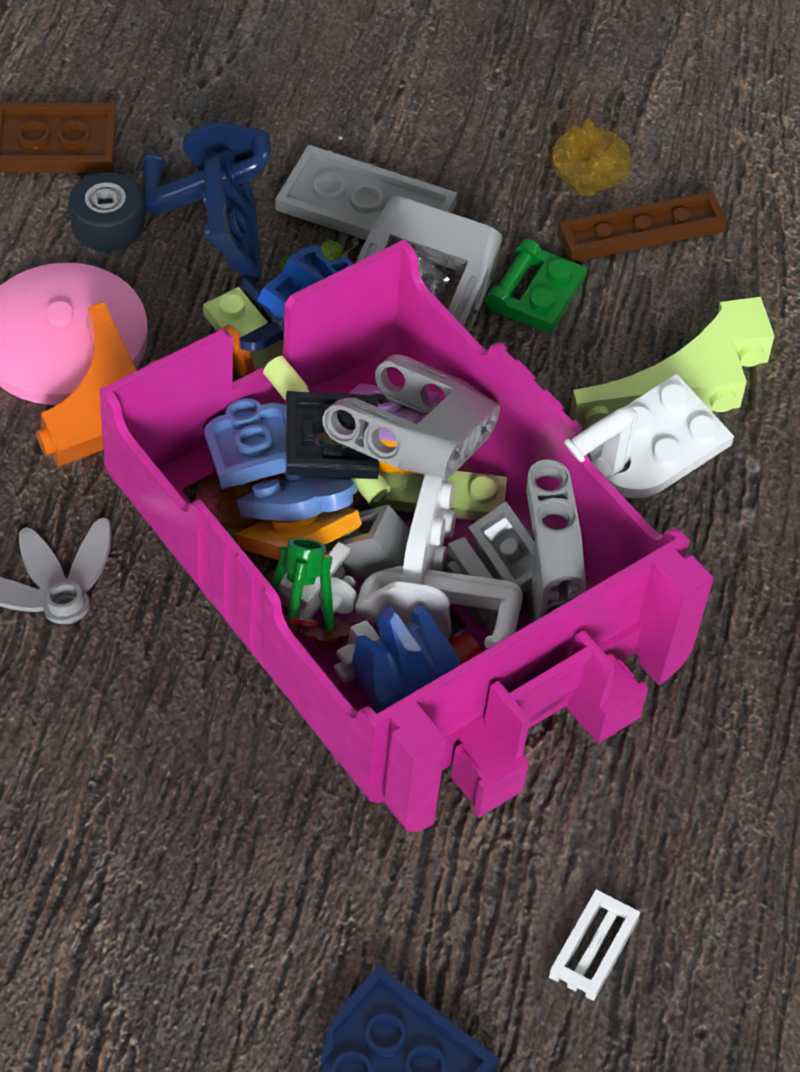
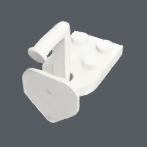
(655, 437)
(423, 575)

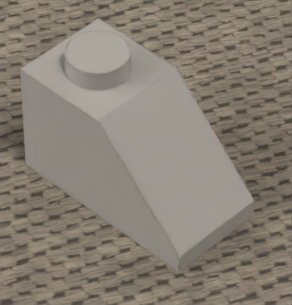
(376, 543)

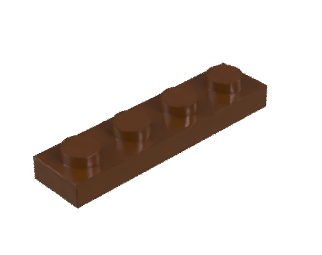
(641, 226)

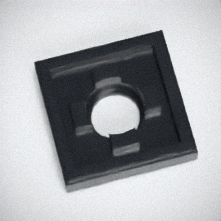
(303, 425)

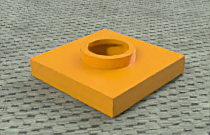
(270, 535)

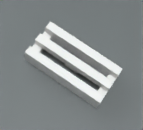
(576, 978)

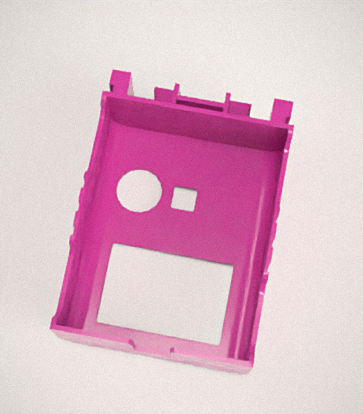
(479, 714)

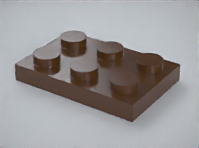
(57, 137)

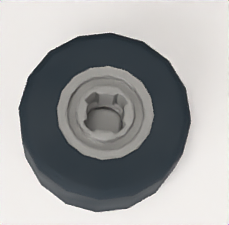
(106, 211)

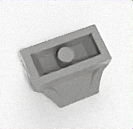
(505, 546)

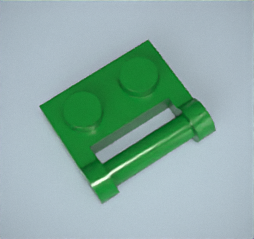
(547, 294)

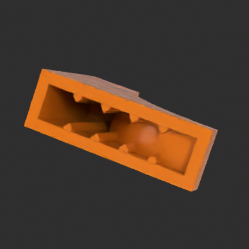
(75, 424)

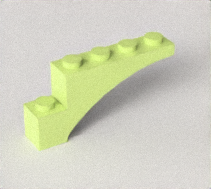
(707, 364)

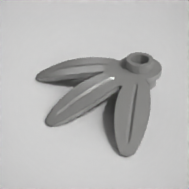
(59, 597)

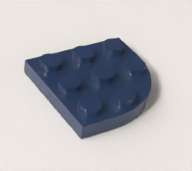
(397, 1031)

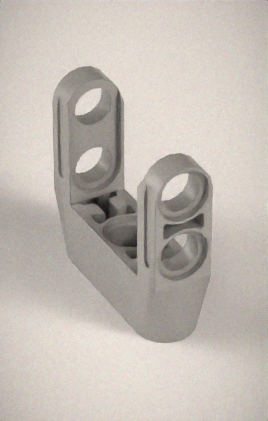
(448, 242)
(434, 445)
(559, 553)

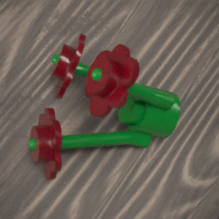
(304, 562)

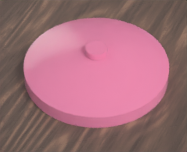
(46, 329)

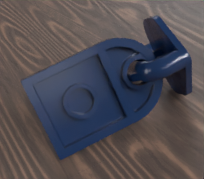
(226, 160)

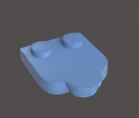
(247, 442)
(296, 497)

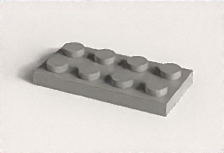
(349, 192)

